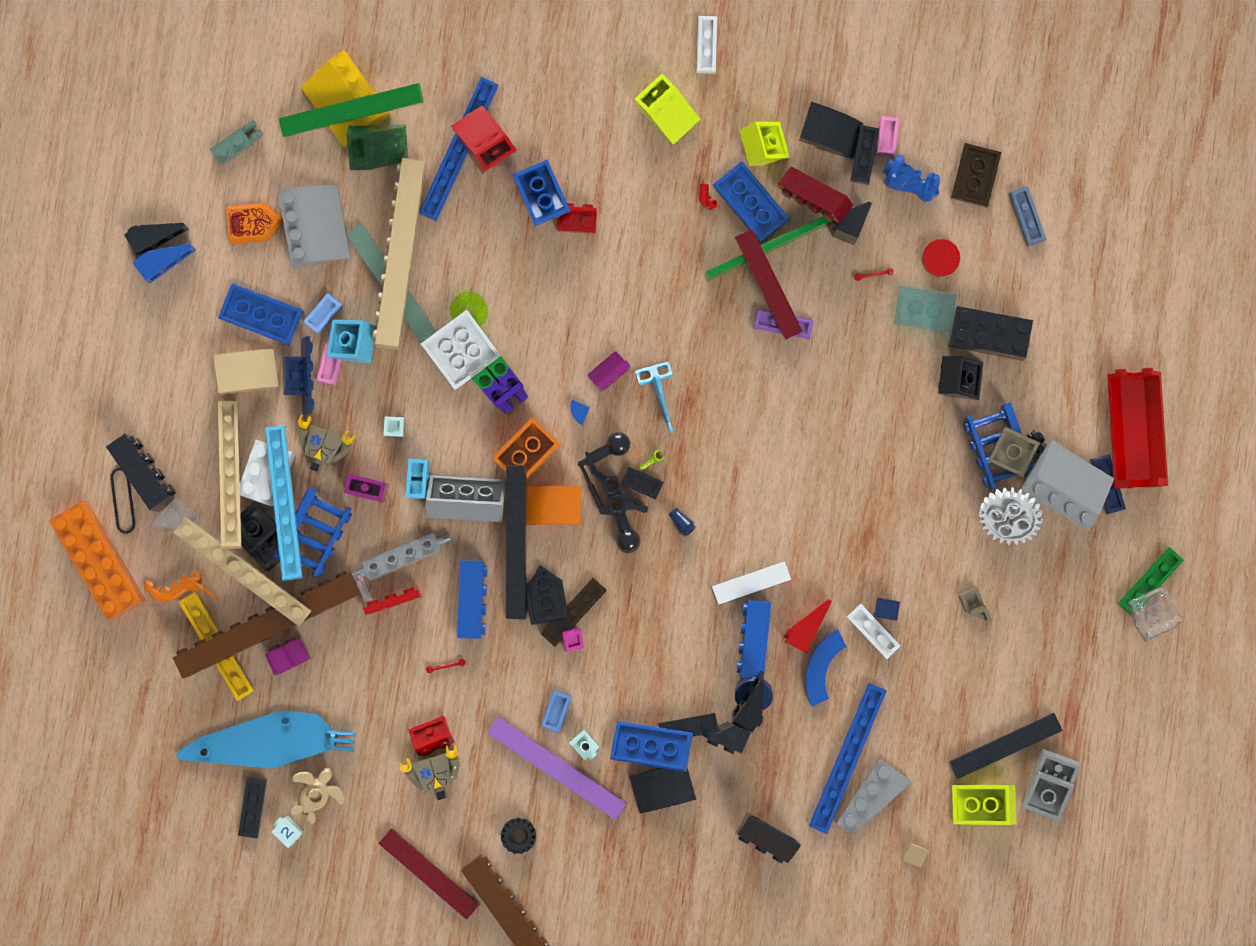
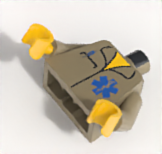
(323, 444)
(434, 772)

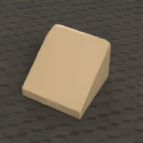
(915, 854)

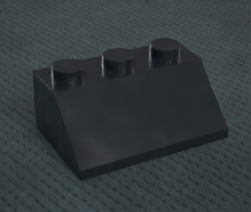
(767, 838)

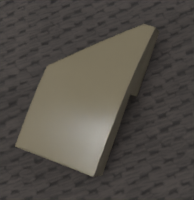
(974, 604)

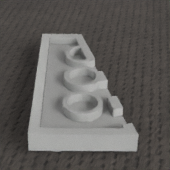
(875, 793)

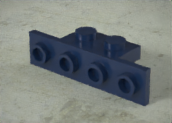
(297, 376)

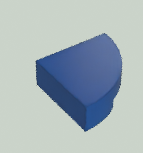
(579, 411)

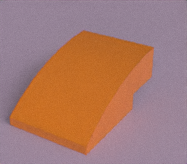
(554, 505)

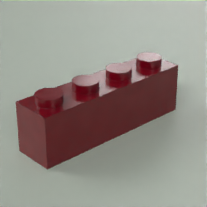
(815, 195)

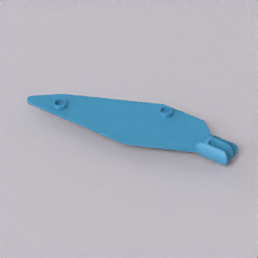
(268, 741)

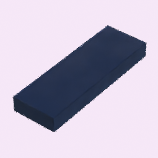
(1114, 500)

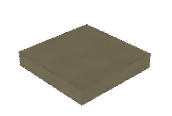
(1014, 452)

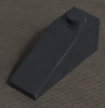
(149, 237)
(749, 709)

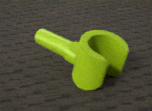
(652, 460)

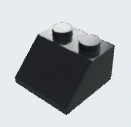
(852, 224)
(960, 377)

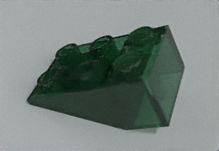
(376, 146)

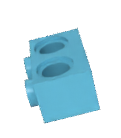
(417, 479)

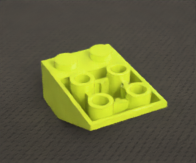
(666, 109)

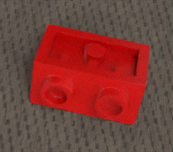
(578, 220)
(431, 736)

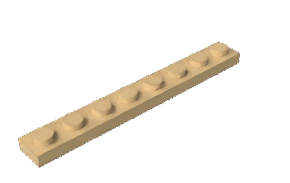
(229, 475)
(242, 571)

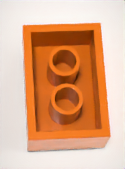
(528, 447)

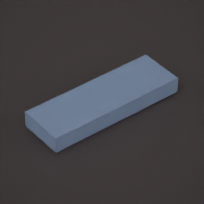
(1027, 216)

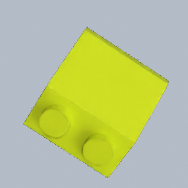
(764, 143)

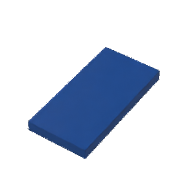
(751, 202)
(260, 314)
(651, 746)

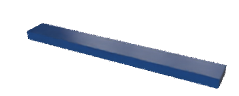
(455, 156)
(847, 758)

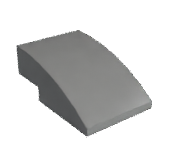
(1051, 784)

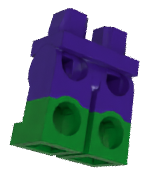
(505, 389)

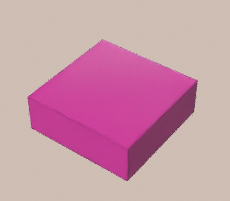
(572, 639)

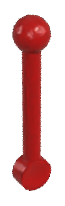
(858, 276)
(430, 669)

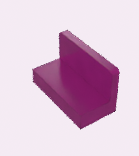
(608, 371)

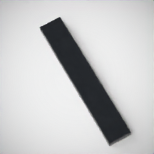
(1005, 745)

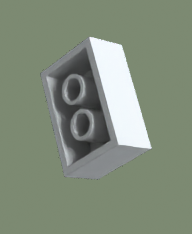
(256, 477)

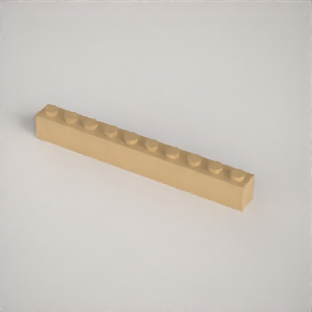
(400, 254)

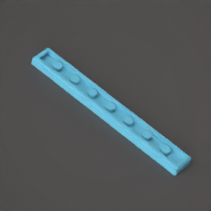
(283, 503)

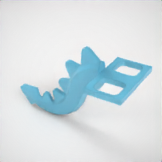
(657, 384)

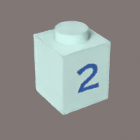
(287, 831)

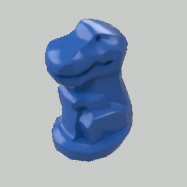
(906, 179)

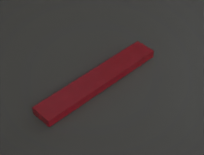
(768, 284)
(429, 873)

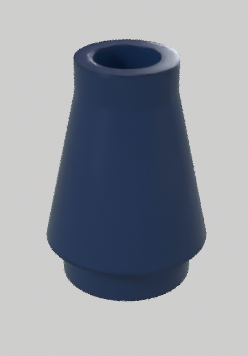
(682, 522)

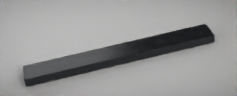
(516, 541)

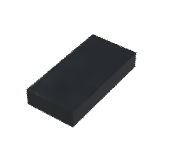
(642, 483)

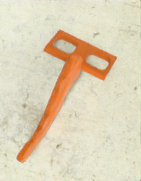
(177, 589)

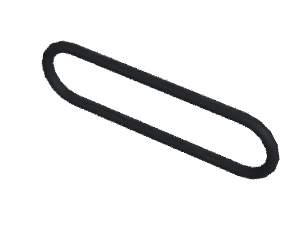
(115, 504)

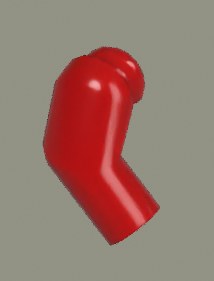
(707, 201)

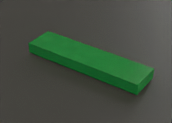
(1153, 577)

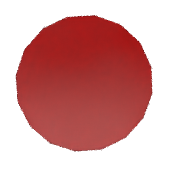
(941, 257)

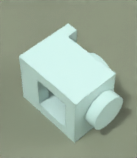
(581, 738)

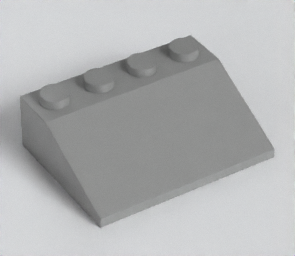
(314, 225)
(1068, 485)

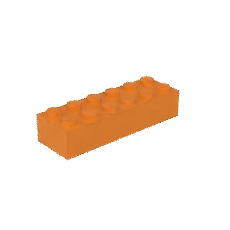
(97, 560)

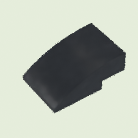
(830, 130)
(259, 536)
(661, 789)

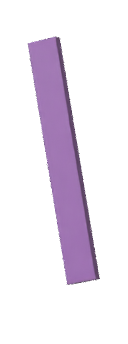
(556, 768)

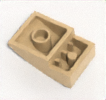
(246, 371)

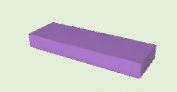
(766, 322)

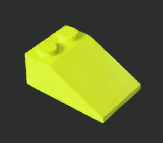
(984, 804)

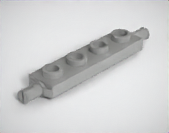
(402, 556)

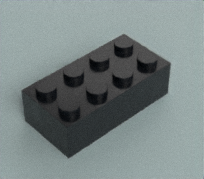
(990, 333)
(141, 472)

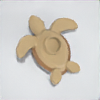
(315, 793)

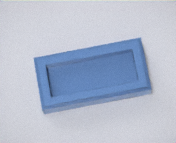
(556, 711)

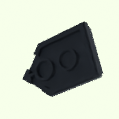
(546, 597)

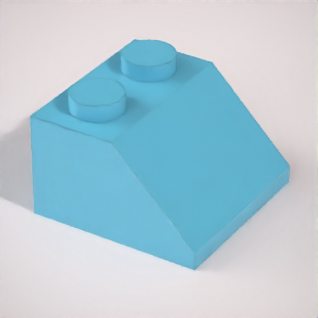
(351, 341)

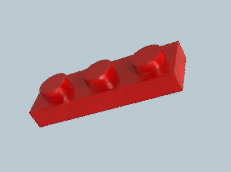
(392, 600)

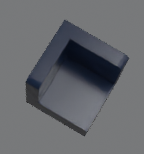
(886, 609)

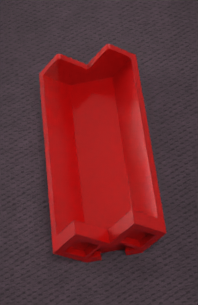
(1137, 429)

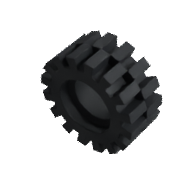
(514, 847)

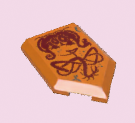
(252, 223)

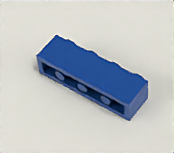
(471, 599)
(755, 638)

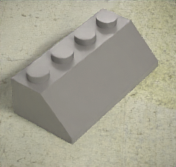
(466, 498)

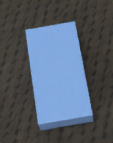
(323, 313)

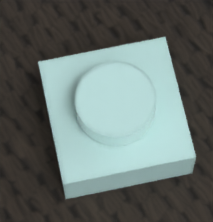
(394, 426)

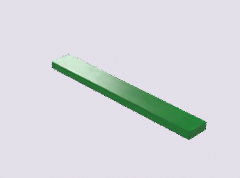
(351, 110)
(769, 247)

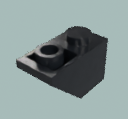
(729, 735)

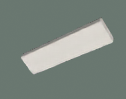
(751, 583)

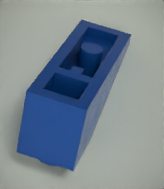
(159, 261)

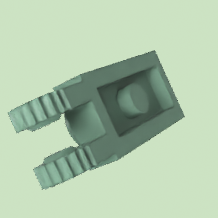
(235, 143)

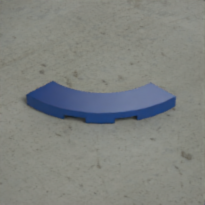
(818, 667)

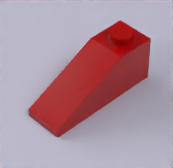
(804, 630)

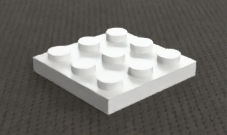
(460, 349)

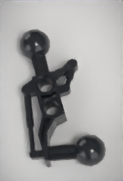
(617, 445)

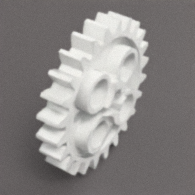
(1010, 516)

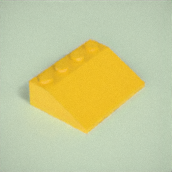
(336, 83)

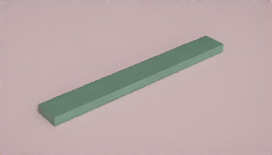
(374, 259)

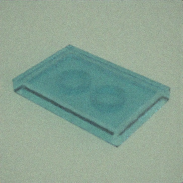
(925, 309)

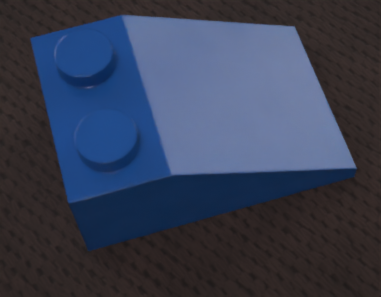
(541, 193)

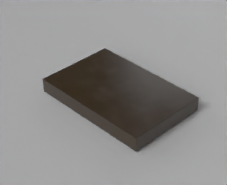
(976, 175)

